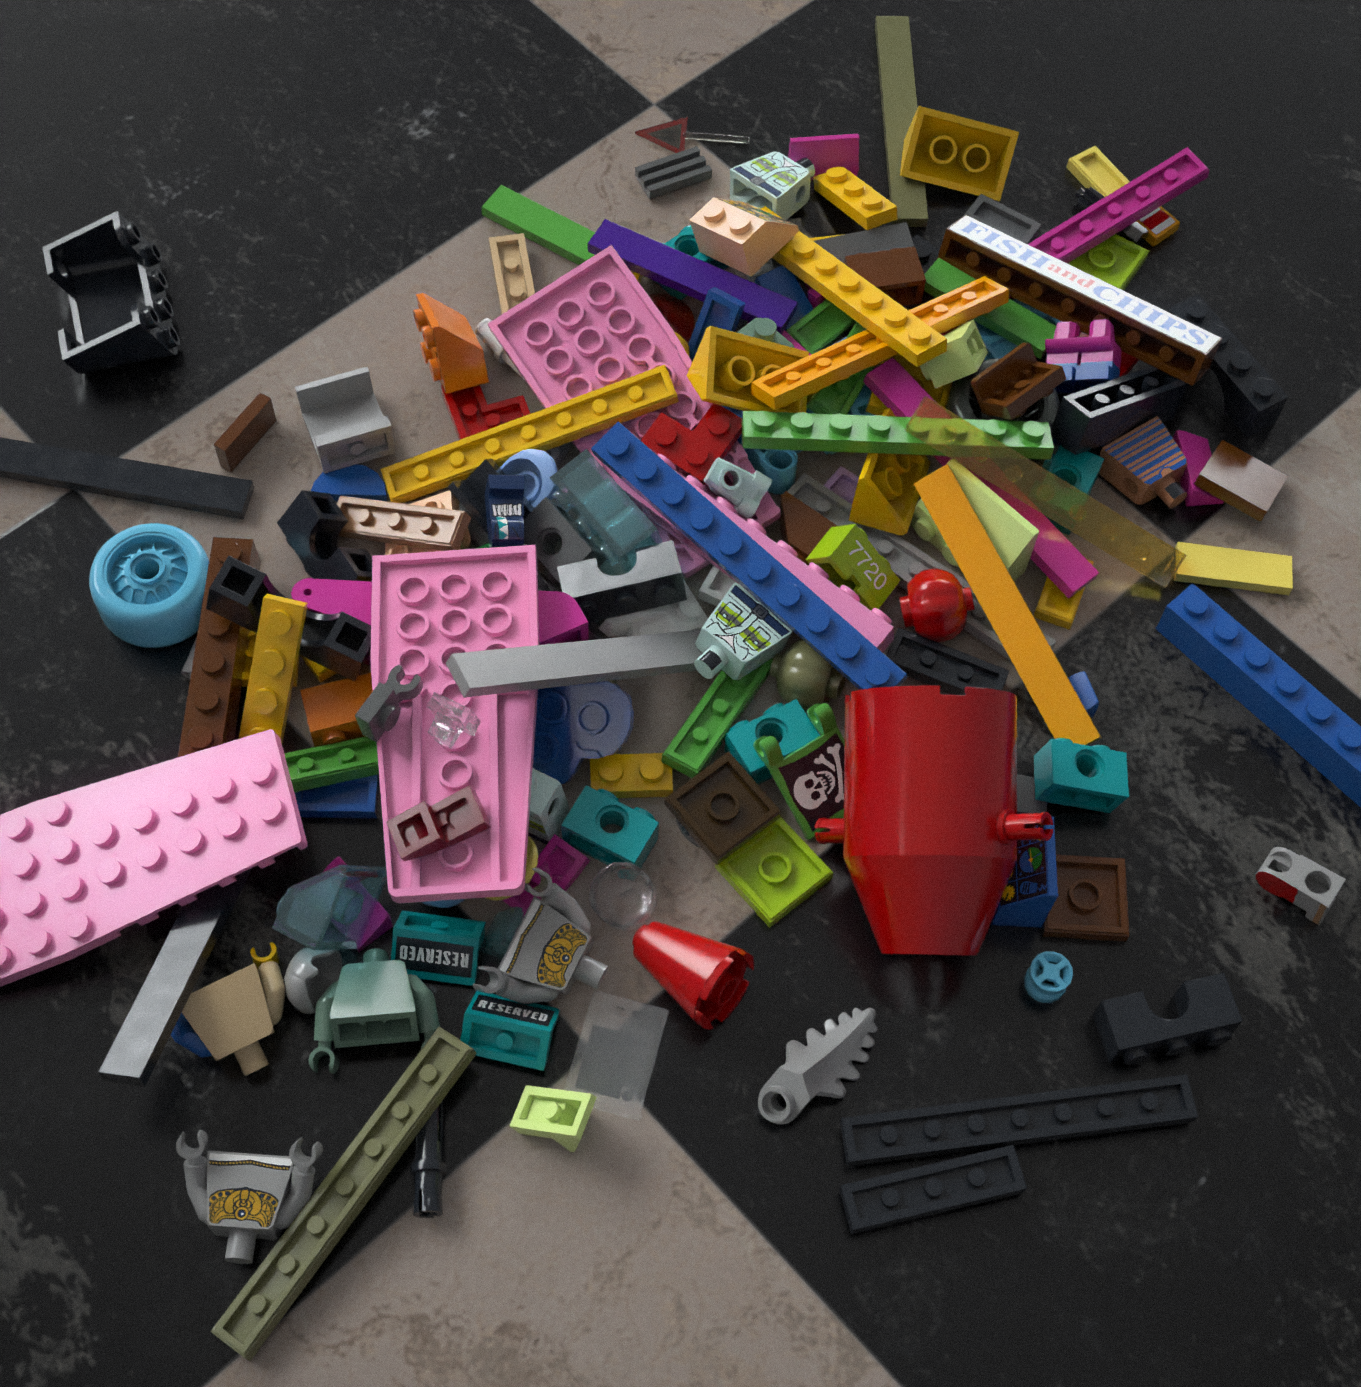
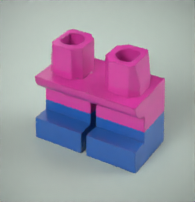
(1084, 359)

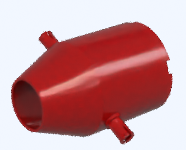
(931, 813)

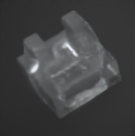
(450, 720)

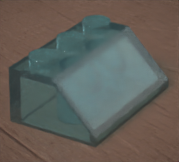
(603, 510)

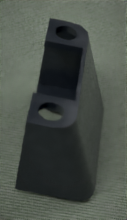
(113, 296)

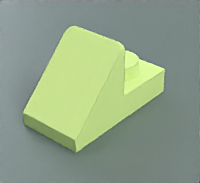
(553, 1114)

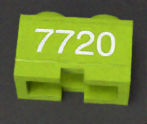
(854, 562)

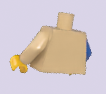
(235, 1013)

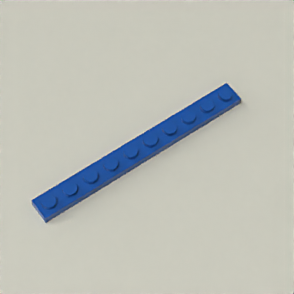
(746, 561)

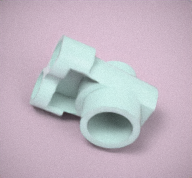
(746, 489)

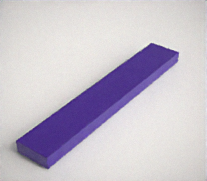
(690, 274)

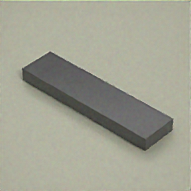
(863, 242)

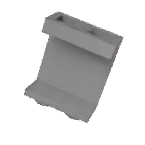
(345, 420)

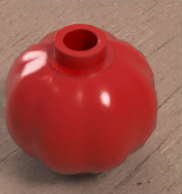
(936, 605)

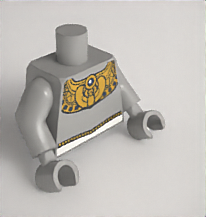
(546, 950)
(246, 1192)

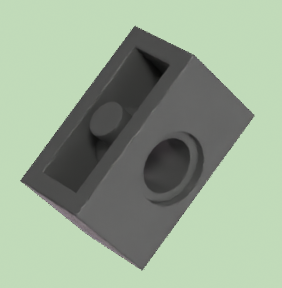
(548, 526)

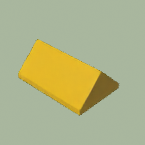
(958, 153)
(731, 361)
(886, 490)

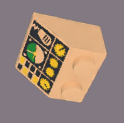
(740, 234)

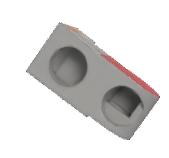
(1300, 882)

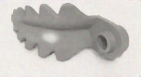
(818, 1066)

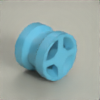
(1049, 967)

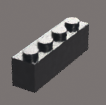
(1116, 408)

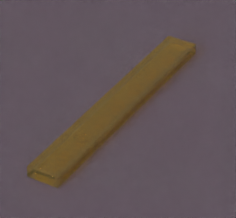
(1044, 492)

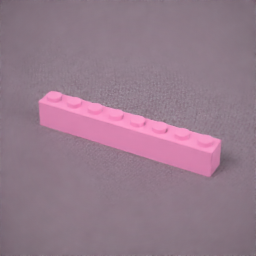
(870, 623)

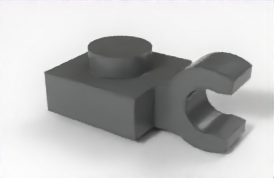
(382, 707)

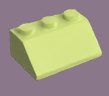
(1006, 528)

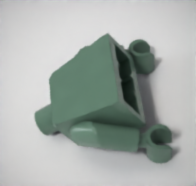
(372, 1006)

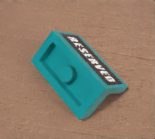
(438, 946)
(509, 1030)

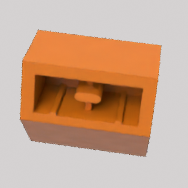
(449, 345)

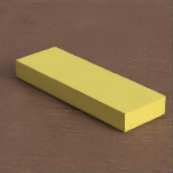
(1235, 568)

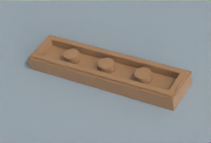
(403, 523)

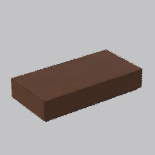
(245, 432)

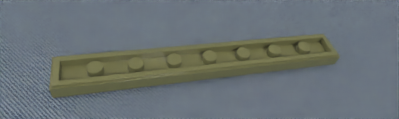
(898, 111)
(343, 1194)

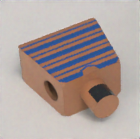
(1146, 464)

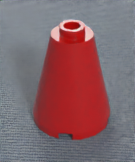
(694, 970)

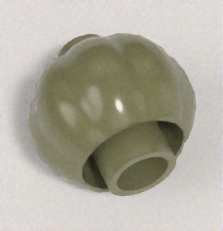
(805, 676)

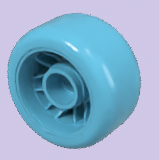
(150, 584)

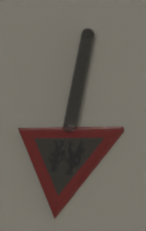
(673, 135)

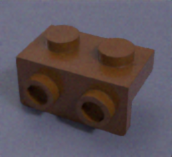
(1015, 383)

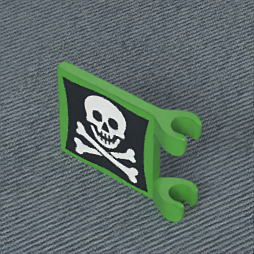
(811, 775)

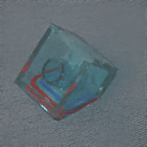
(331, 907)

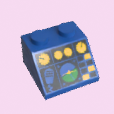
(1031, 886)

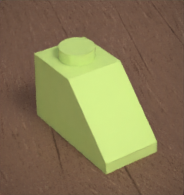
(963, 356)

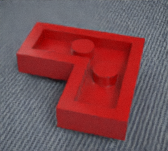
(473, 415)
(697, 449)

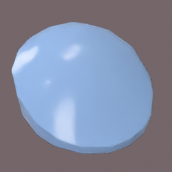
(537, 469)

